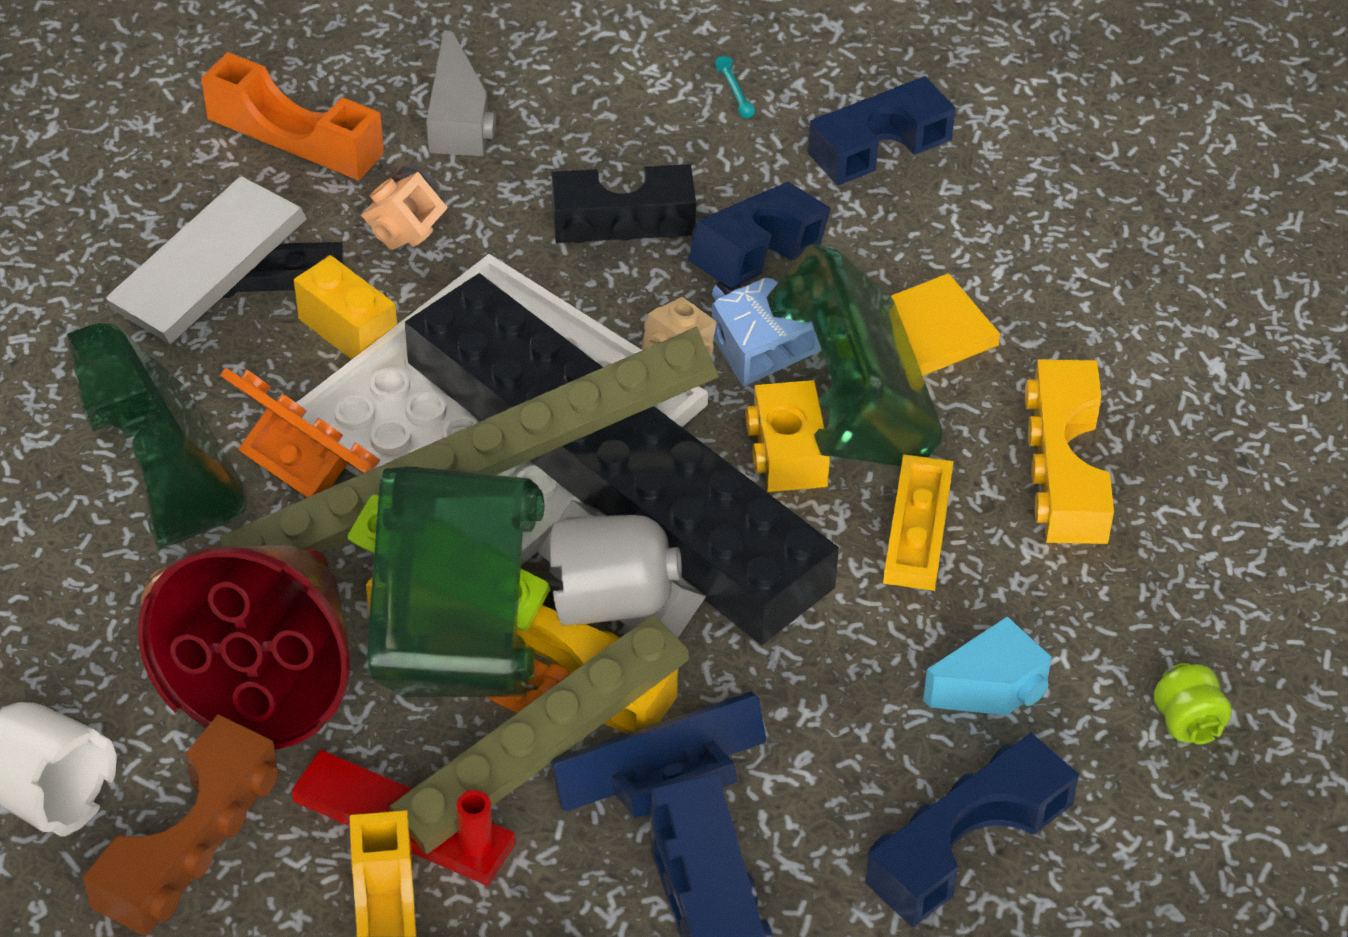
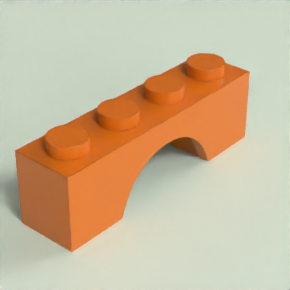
(248, 101)

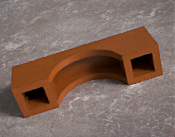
(143, 876)

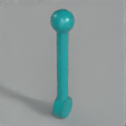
(725, 65)

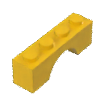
(1074, 495)
(382, 874)

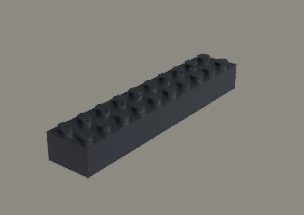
(733, 537)

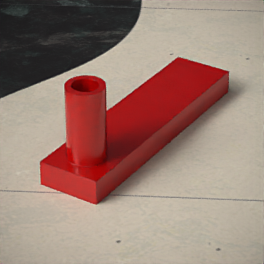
(345, 789)

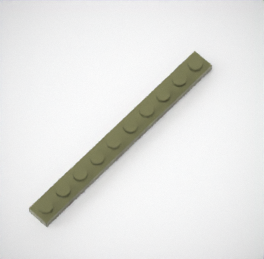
(501, 439)

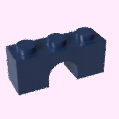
(848, 138)
(737, 239)

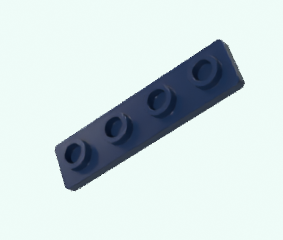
(660, 756)

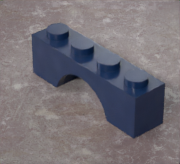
(1019, 789)

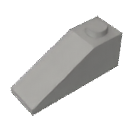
(458, 105)

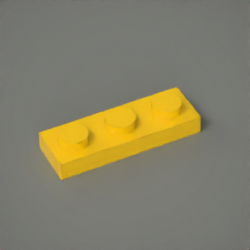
(918, 522)

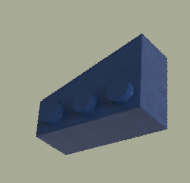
(703, 862)

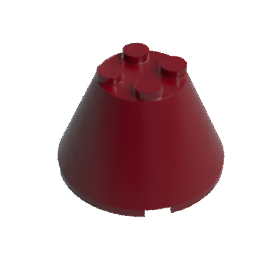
(248, 639)

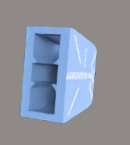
(753, 338)

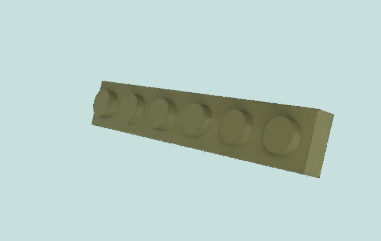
(544, 729)

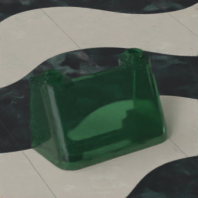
(877, 387)
(181, 462)
(450, 583)

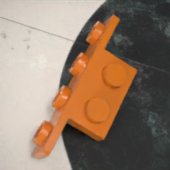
(292, 448)

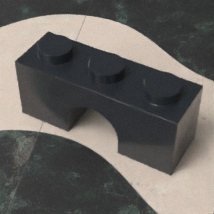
(591, 213)

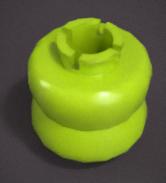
(1192, 703)

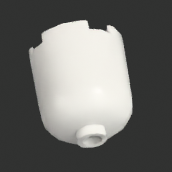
(51, 767)

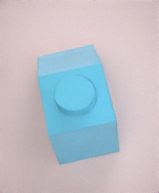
(990, 673)

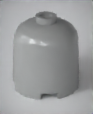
(612, 568)

